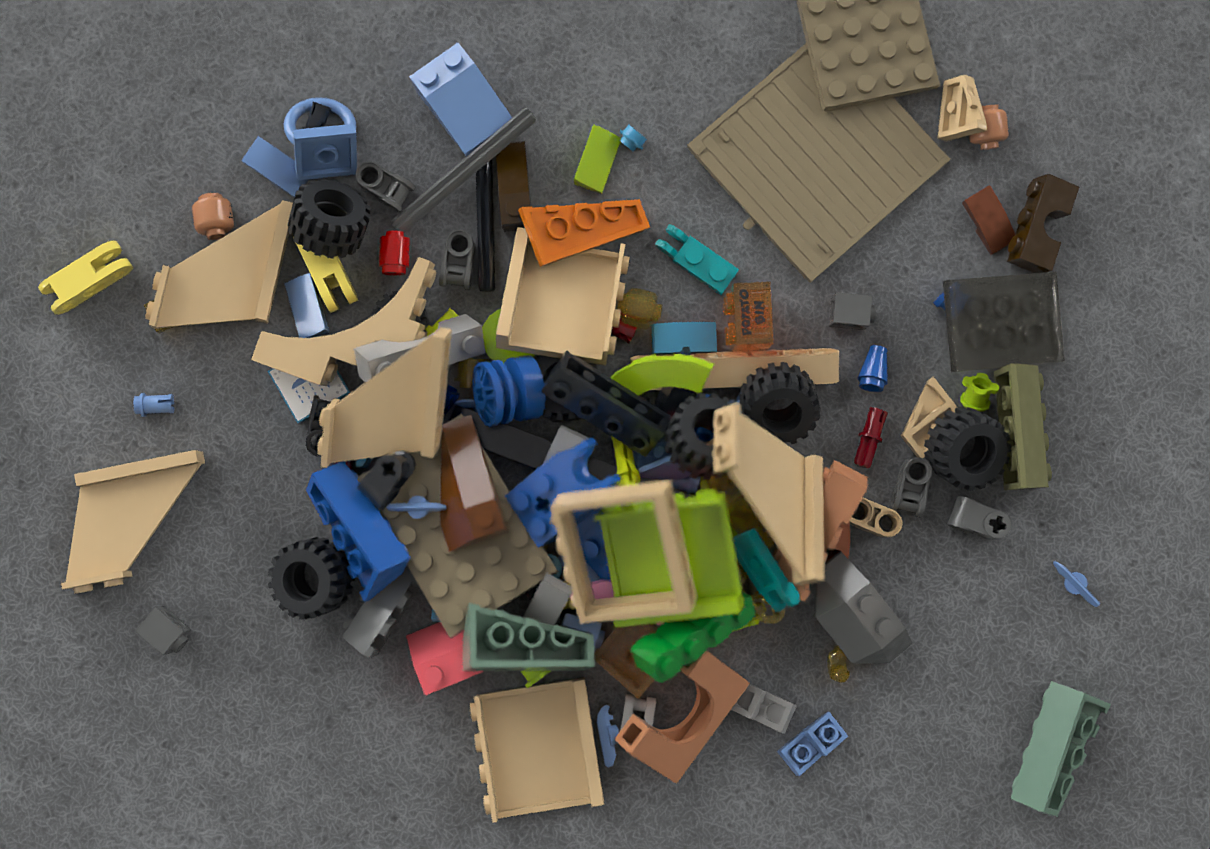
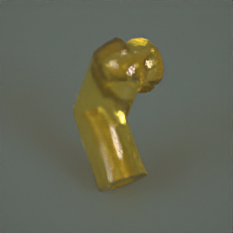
(837, 665)

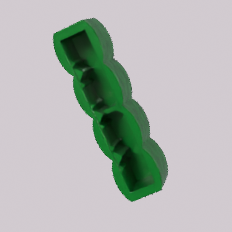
(685, 641)

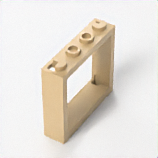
(575, 569)

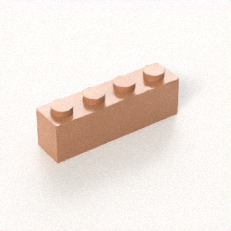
(841, 496)

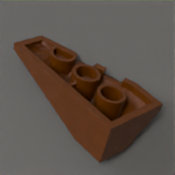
(467, 488)

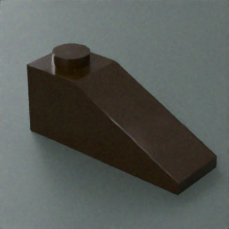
(513, 184)

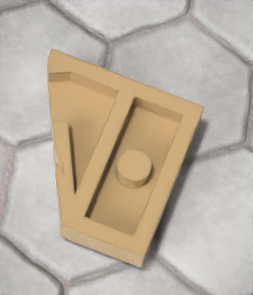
(960, 109)
(930, 405)

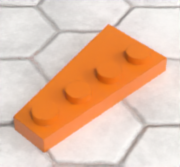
(573, 229)

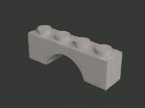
(466, 343)

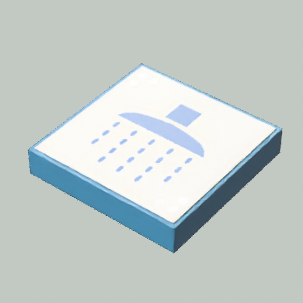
(300, 393)

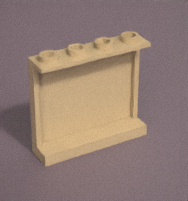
(562, 303)
(537, 748)

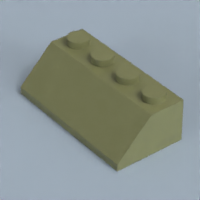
(1023, 417)

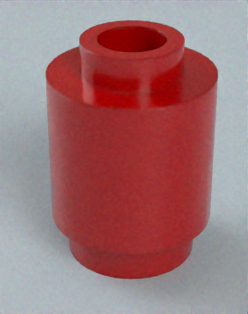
(394, 253)

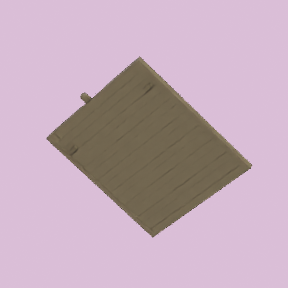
(813, 173)

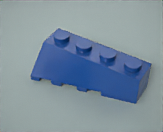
(357, 529)

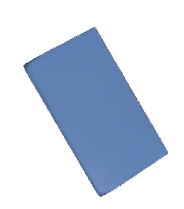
(306, 307)

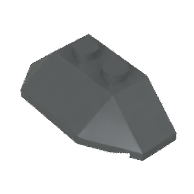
(857, 615)

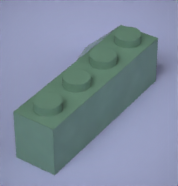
(514, 643)
(1056, 747)

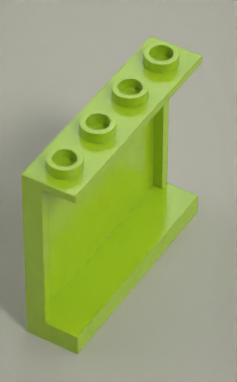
(639, 559)

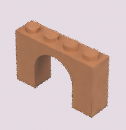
(675, 748)

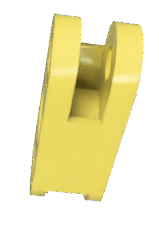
(328, 275)
(85, 277)

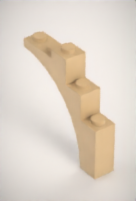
(316, 356)

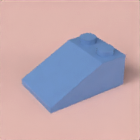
(460, 98)

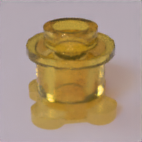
(465, 371)

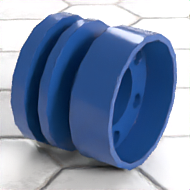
(508, 390)

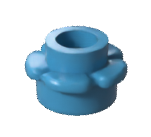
(632, 138)

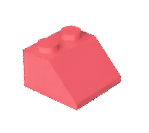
(437, 658)

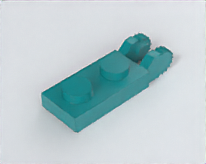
(699, 260)
(764, 571)

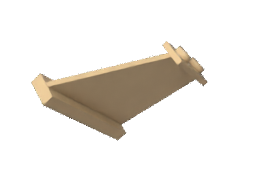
(226, 279)
(393, 409)
(779, 487)
(120, 513)

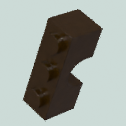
(1031, 245)

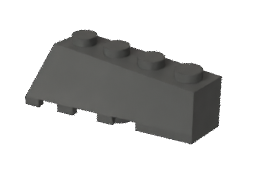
(379, 616)

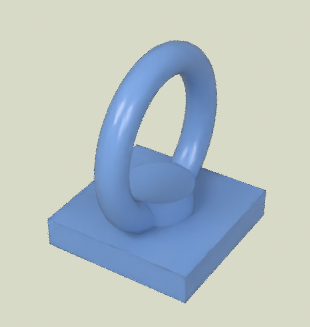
(323, 150)

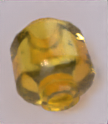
(640, 308)

